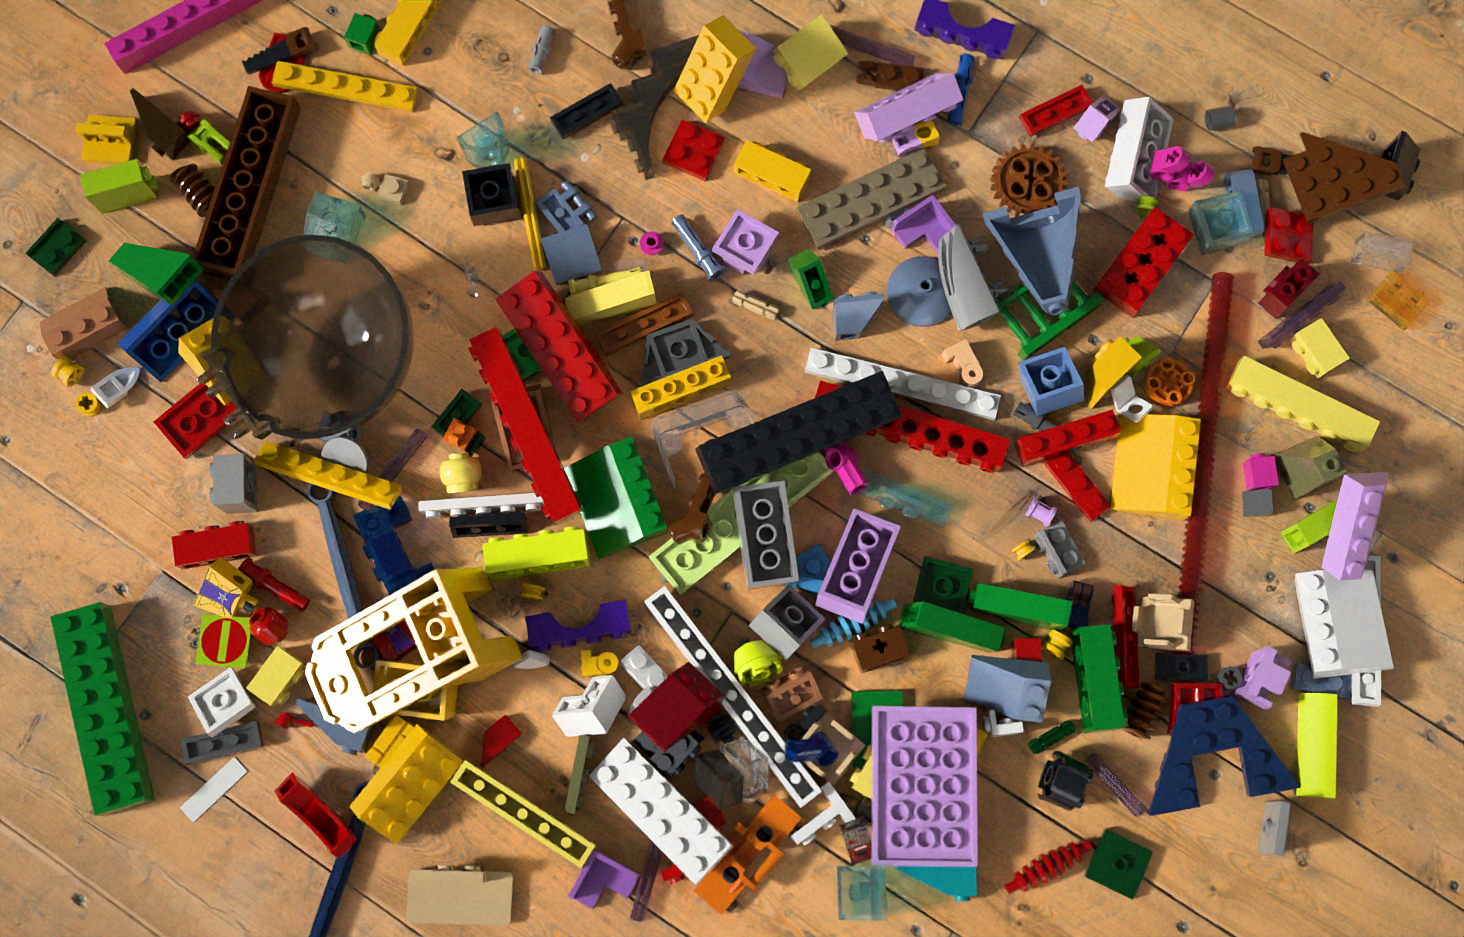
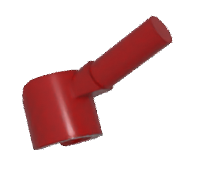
(285, 719)

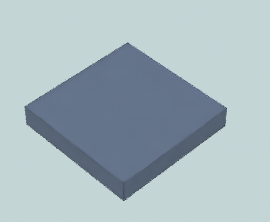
(571, 254)

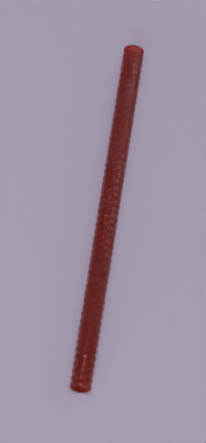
(1208, 414)

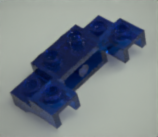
(385, 547)

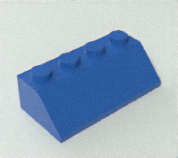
(156, 336)

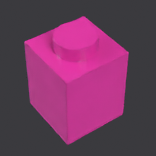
(1260, 472)

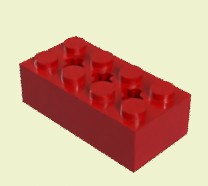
(1145, 277)

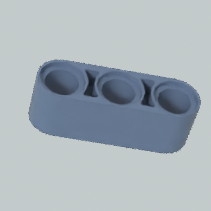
(1245, 181)

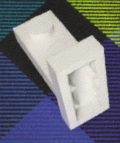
(826, 818)

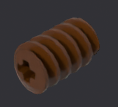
(193, 187)
(1144, 710)

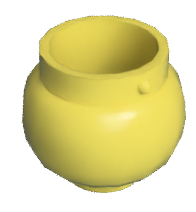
(461, 473)

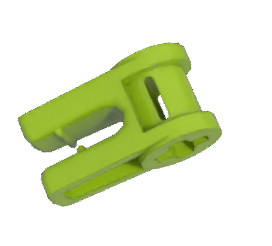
(205, 137)

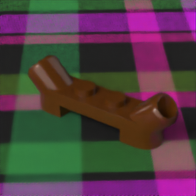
(632, 42)
(696, 523)

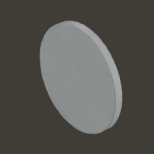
(346, 453)

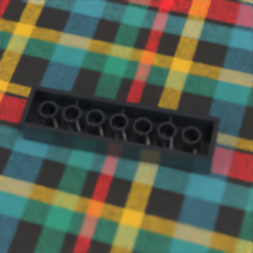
(798, 432)

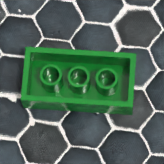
(1098, 679)

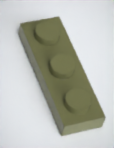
(579, 775)

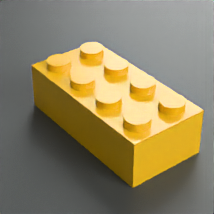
(714, 68)
(406, 784)

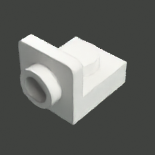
(1005, 727)

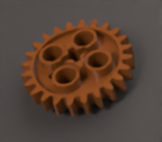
(1007, 178)

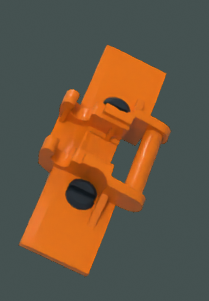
(727, 877)

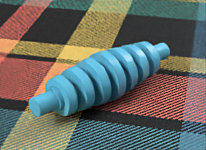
(825, 637)

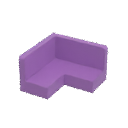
(924, 220)
(602, 872)

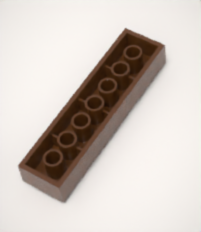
(246, 182)

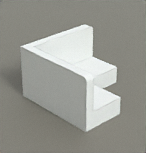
(593, 710)

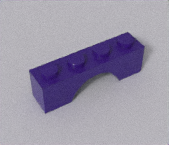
(988, 39)
(610, 621)

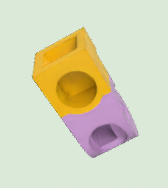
(921, 136)

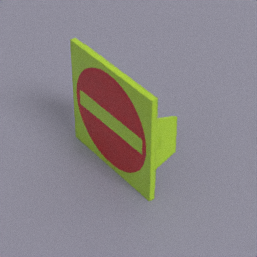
(223, 641)

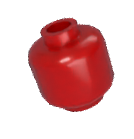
(268, 625)

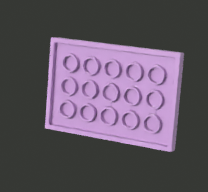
(924, 786)

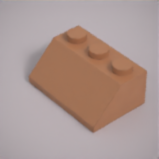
(82, 325)

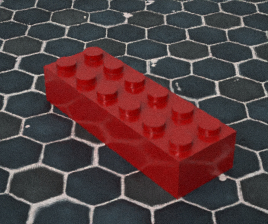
(559, 346)

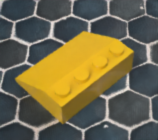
(1156, 466)

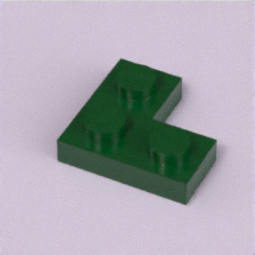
(462, 408)

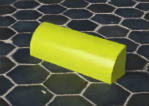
(1317, 745)

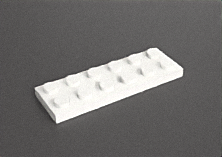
(661, 811)

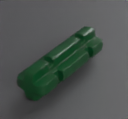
(1051, 737)

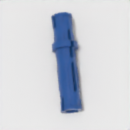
(963, 80)

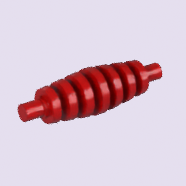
(1048, 866)

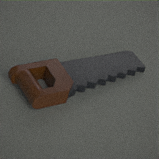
(282, 51)
(1275, 161)

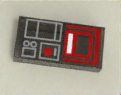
(857, 840)

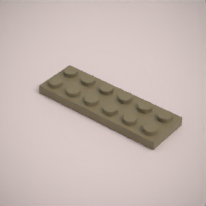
(871, 198)

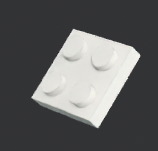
(221, 702)

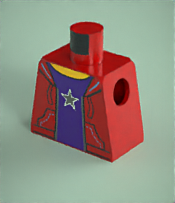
(396, 641)

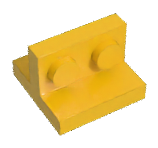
(107, 139)

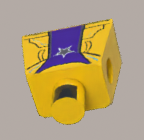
(225, 591)

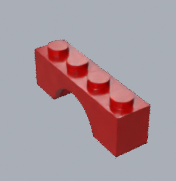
(1078, 433)

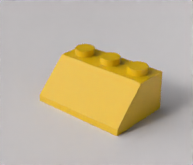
(1108, 368)

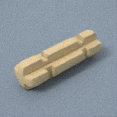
(1262, 186)
(755, 305)

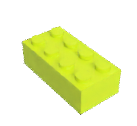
(536, 554)

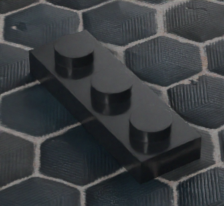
(586, 111)
(488, 525)

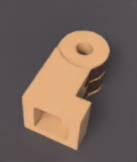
(965, 362)

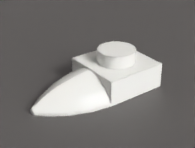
(115, 385)

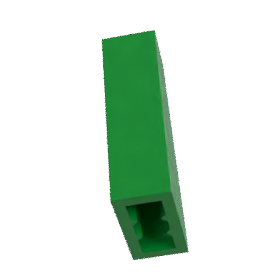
(157, 270)
(1020, 607)
(951, 627)

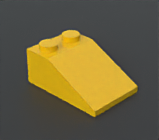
(192, 346)
(437, 705)

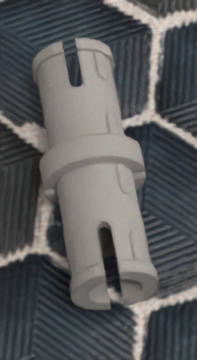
(541, 49)

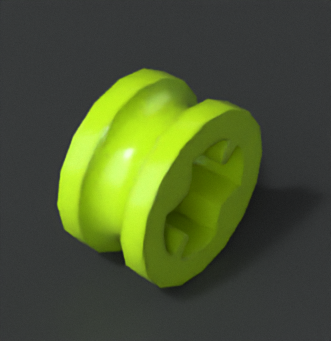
(1146, 204)

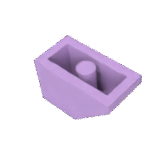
(1097, 118)

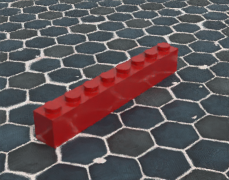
(525, 424)

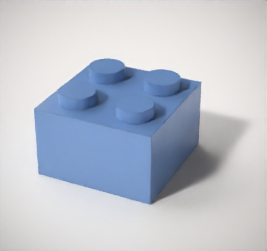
(1051, 381)

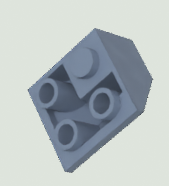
(855, 314)

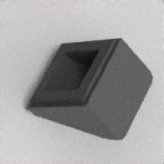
(1258, 503)

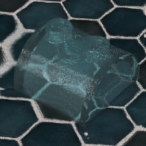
(485, 143)
(862, 892)

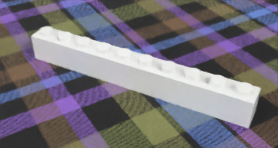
(735, 700)

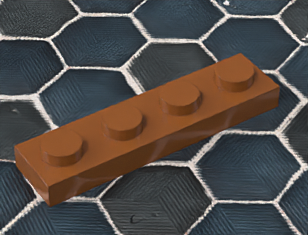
(642, 323)

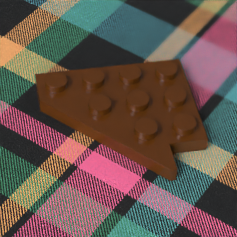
(1337, 177)

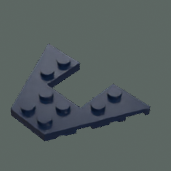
(1208, 728)

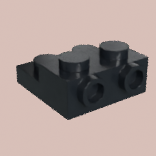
(671, 760)

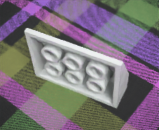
(1342, 624)

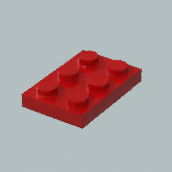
(194, 420)

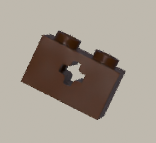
(894, 650)

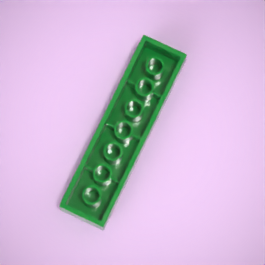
(102, 709)

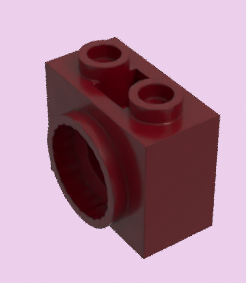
(1287, 287)

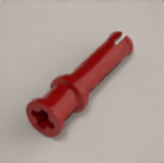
(263, 579)

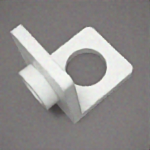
(1125, 398)

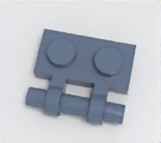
(560, 213)

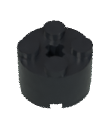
(1065, 781)

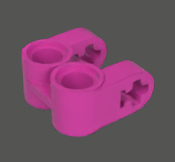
(1175, 169)

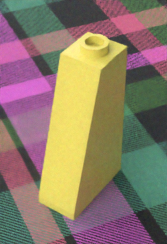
(612, 299)

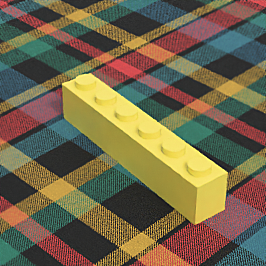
(1302, 404)
(523, 813)

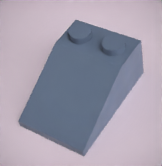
(1009, 686)

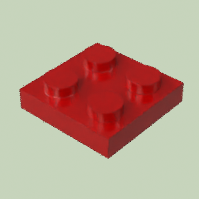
(693, 150)
(1288, 236)

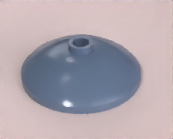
(912, 302)

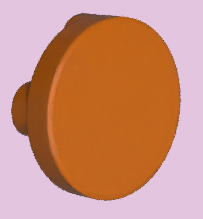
(1168, 382)

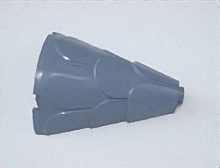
(1042, 247)

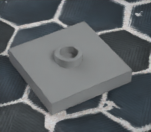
(1274, 828)

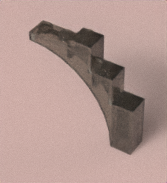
(647, 94)

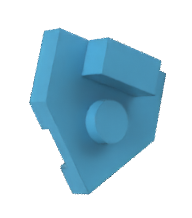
(812, 569)

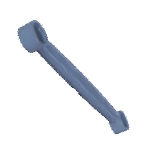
(342, 567)

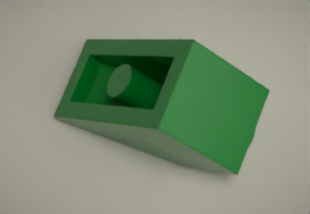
(811, 278)

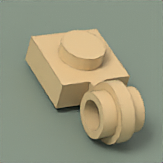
(390, 189)

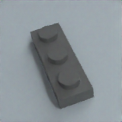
(225, 743)

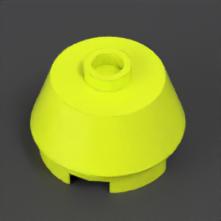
(755, 663)

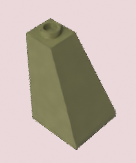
(1309, 466)

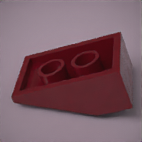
(677, 707)

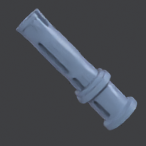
(704, 255)

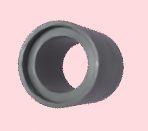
(1220, 118)

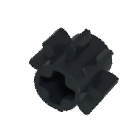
(722, 729)

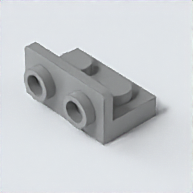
(1059, 549)

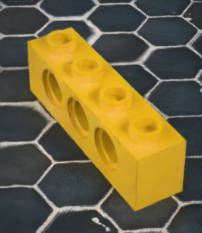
(681, 387)

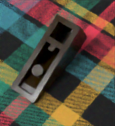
(163, 132)

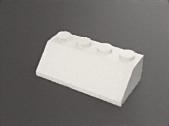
(1140, 133)

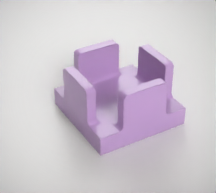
(745, 243)
(1261, 675)

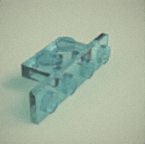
(907, 499)

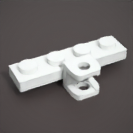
(644, 672)

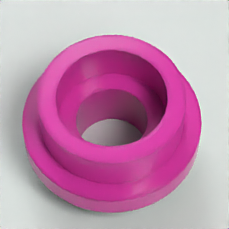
(651, 250)

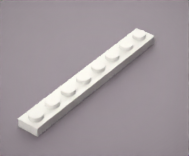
(905, 384)

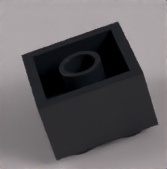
(491, 194)

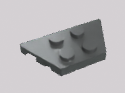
(678, 349)

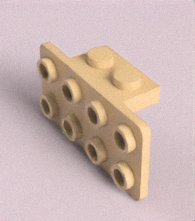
(459, 896)

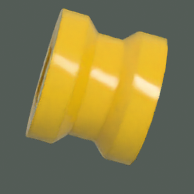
(67, 371)
(1057, 644)

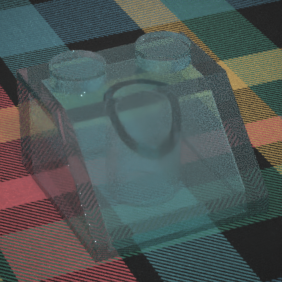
(333, 217)
(1221, 222)

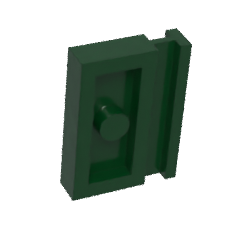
(55, 247)

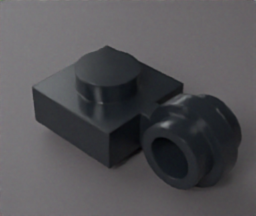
(810, 716)

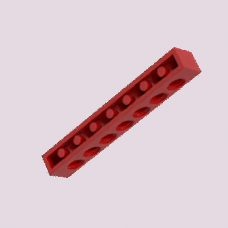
(946, 430)

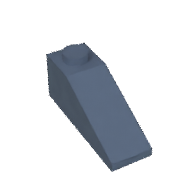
(350, 741)

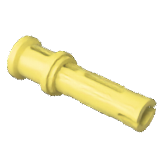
(592, 281)

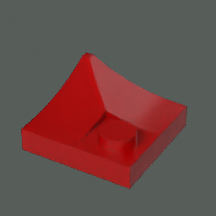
(1190, 692)

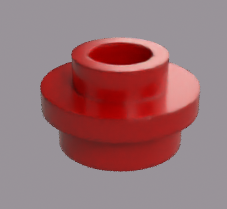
(189, 120)

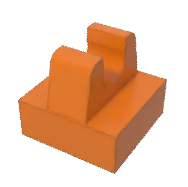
(459, 435)

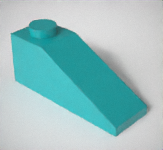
(949, 880)

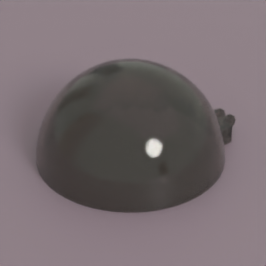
(309, 339)

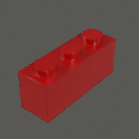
(205, 547)

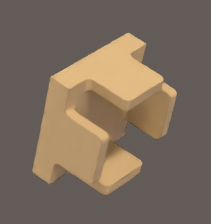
(1164, 622)
(845, 742)

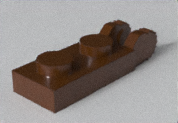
(889, 75)

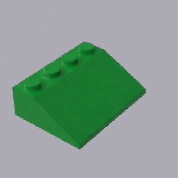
(616, 498)

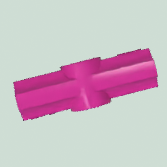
(844, 461)

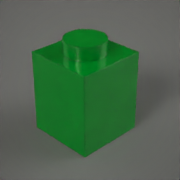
(362, 33)

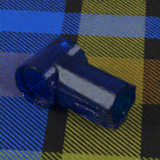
(816, 748)

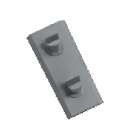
(964, 282)

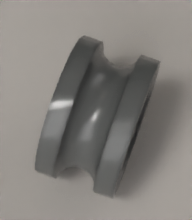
(1235, 674)

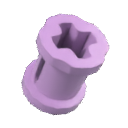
(1041, 511)

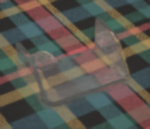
(671, 425)

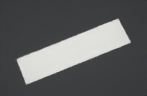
(213, 789)

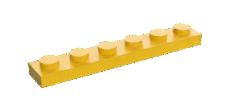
(345, 86)
(327, 475)

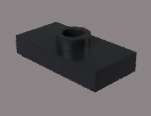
(1181, 667)

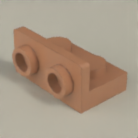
(791, 693)

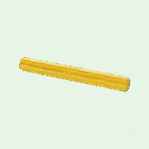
(530, 214)

